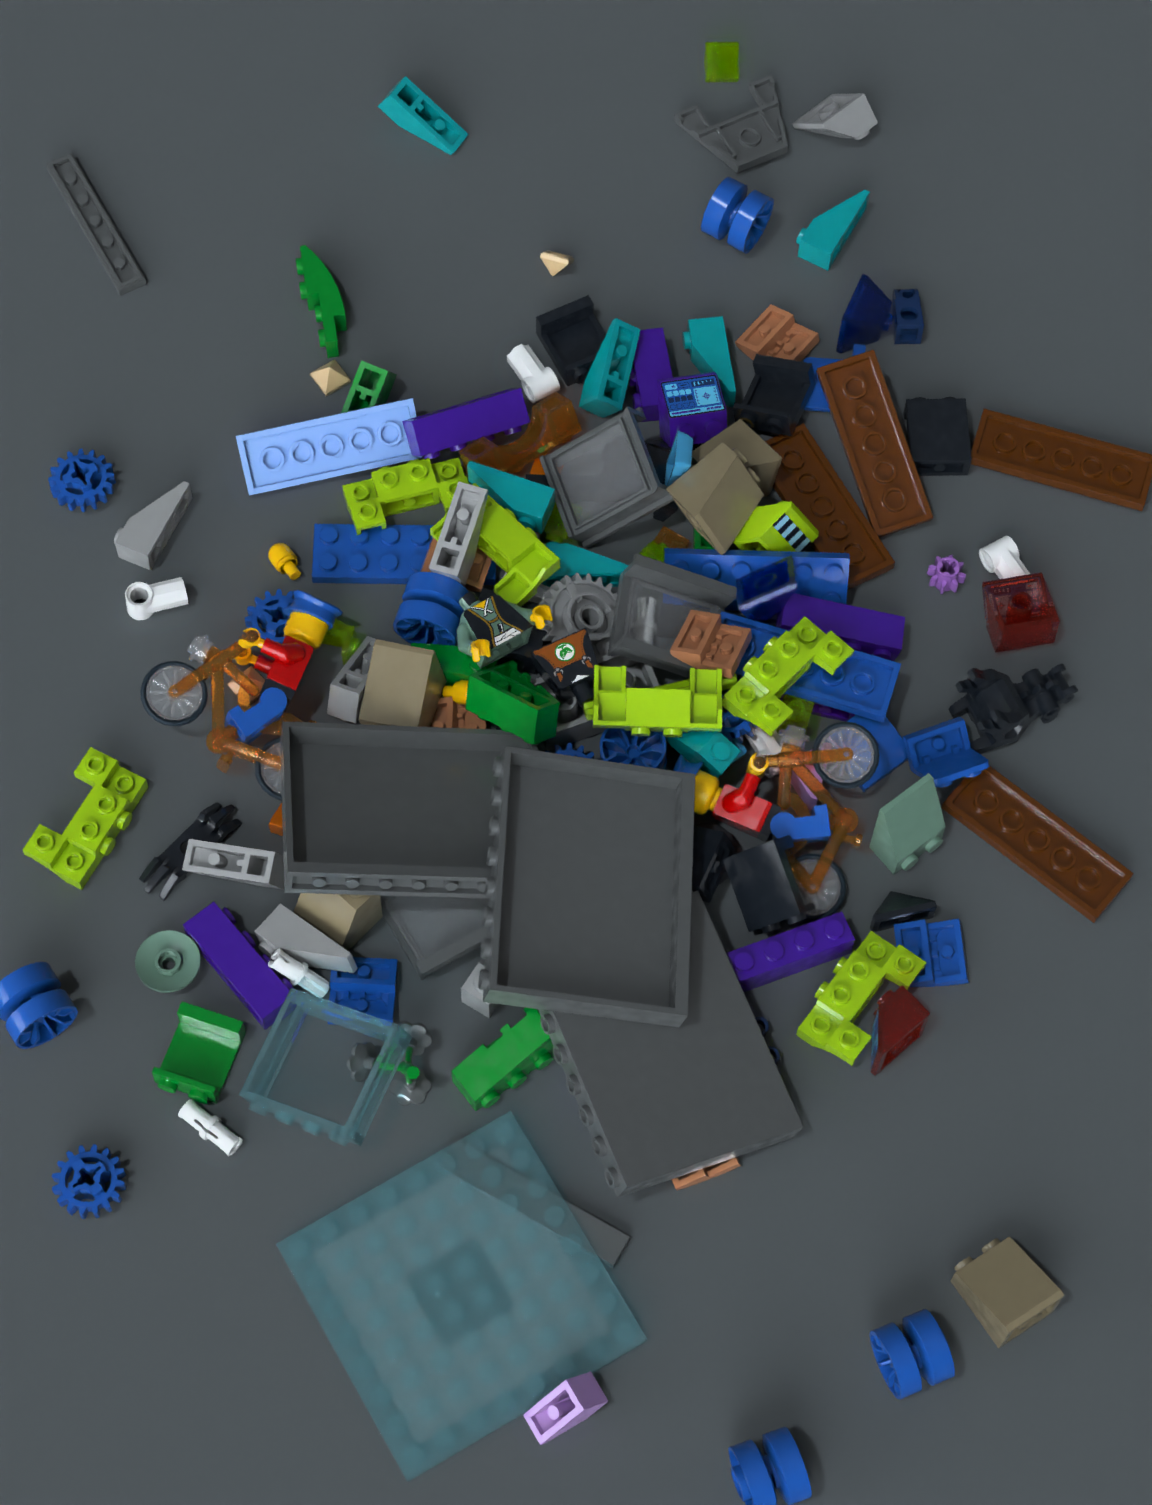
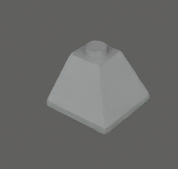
(839, 117)

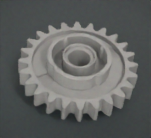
(578, 599)

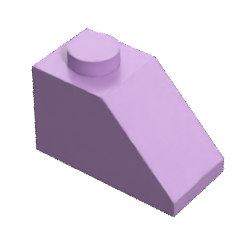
(565, 1407)

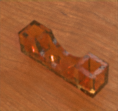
(551, 424)

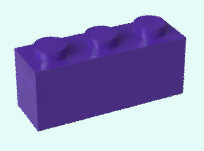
(649, 365)

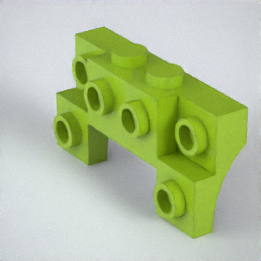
(402, 490)
(514, 550)
(778, 668)
(657, 709)
(94, 825)
(849, 992)

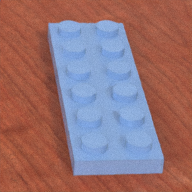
(326, 447)

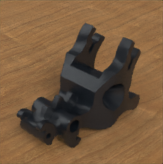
(1006, 708)

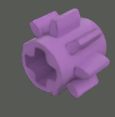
(946, 574)

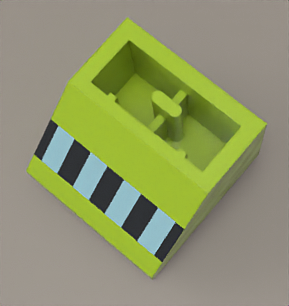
(776, 529)

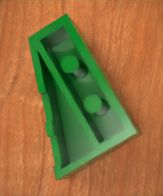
(513, 702)
(504, 1061)

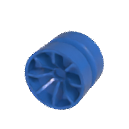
(737, 215)
(430, 609)
(624, 748)
(35, 1005)
(915, 1352)
(777, 1469)

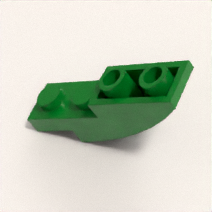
(322, 297)

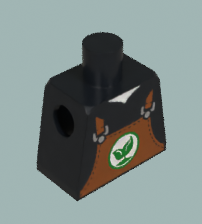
(568, 666)

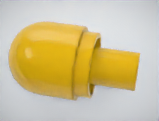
(284, 560)
(457, 691)

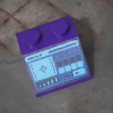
(691, 406)

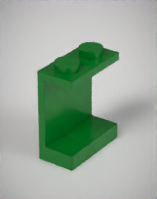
(200, 1054)

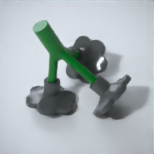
(410, 1080)

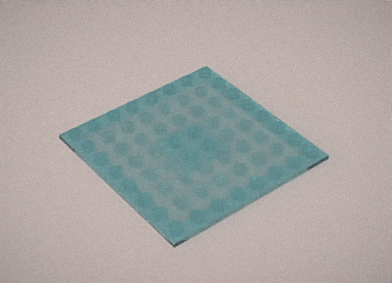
(460, 1294)

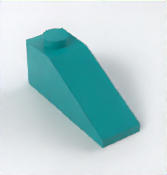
(421, 116)
(831, 230)
(710, 352)
(610, 372)
(526, 499)
(581, 561)
(706, 747)

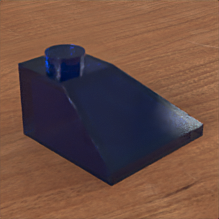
(865, 316)
(767, 589)

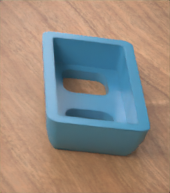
(679, 457)

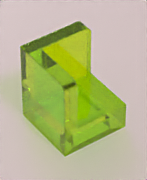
(721, 61)

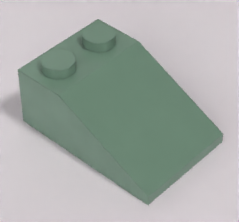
(909, 826)

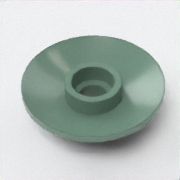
(163, 948)

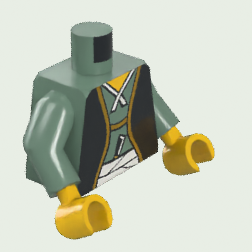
(496, 627)

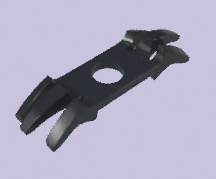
(172, 858)

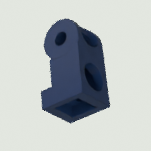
(907, 316)

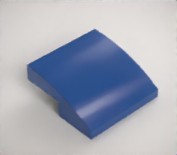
(890, 746)
(939, 946)
(368, 989)

